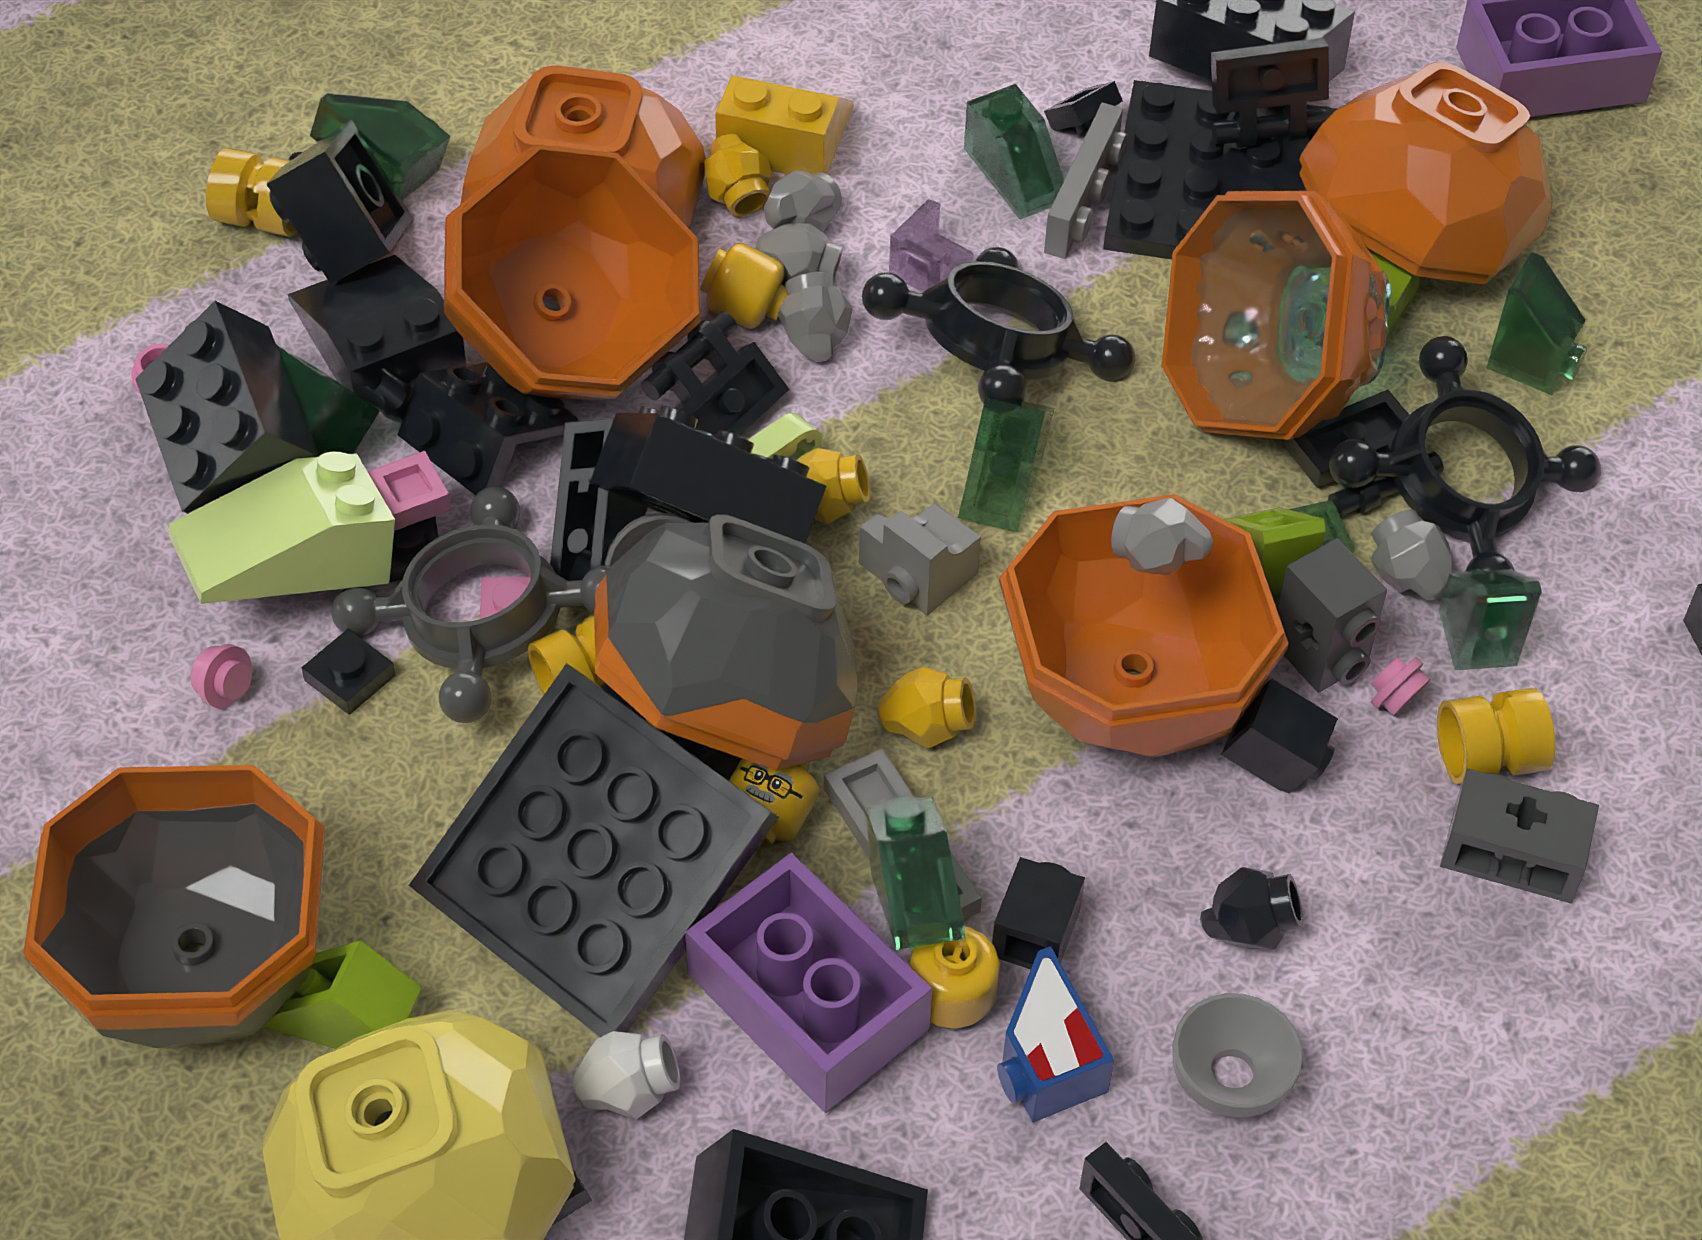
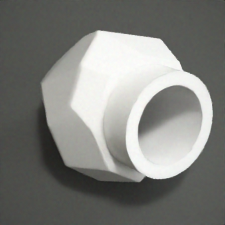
(626, 1073)

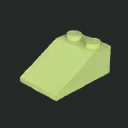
(289, 533)

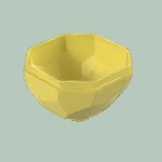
(459, 1158)

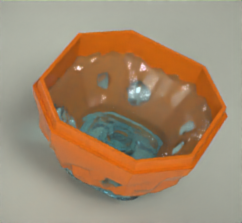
(1272, 315)

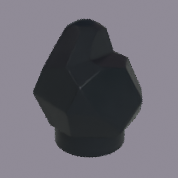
(1253, 909)

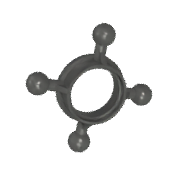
(479, 642)

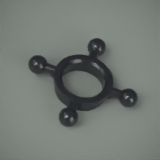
(1000, 350)
(1444, 362)

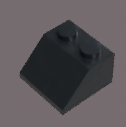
(339, 203)

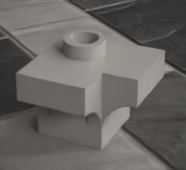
(920, 556)

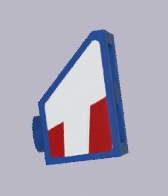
(1052, 1045)

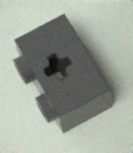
(1330, 615)
(1520, 835)

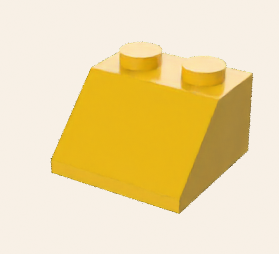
(784, 123)

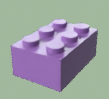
(1560, 52)
(808, 981)

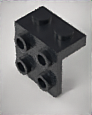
(474, 420)

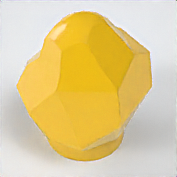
(737, 175)
(845, 482)
(928, 707)

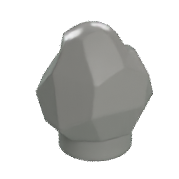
(803, 199)
(801, 250)
(815, 315)
(1159, 537)
(1412, 554)

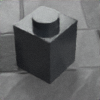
(1282, 738)
(1037, 912)

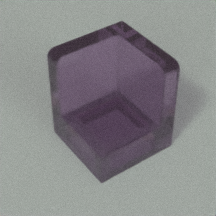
(921, 253)

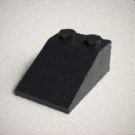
(379, 321)
(778, 1192)

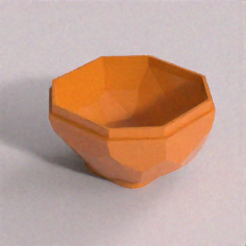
(599, 114)
(1434, 173)
(594, 242)
(1194, 635)

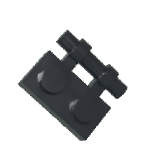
(1269, 78)
(731, 396)
(1369, 420)

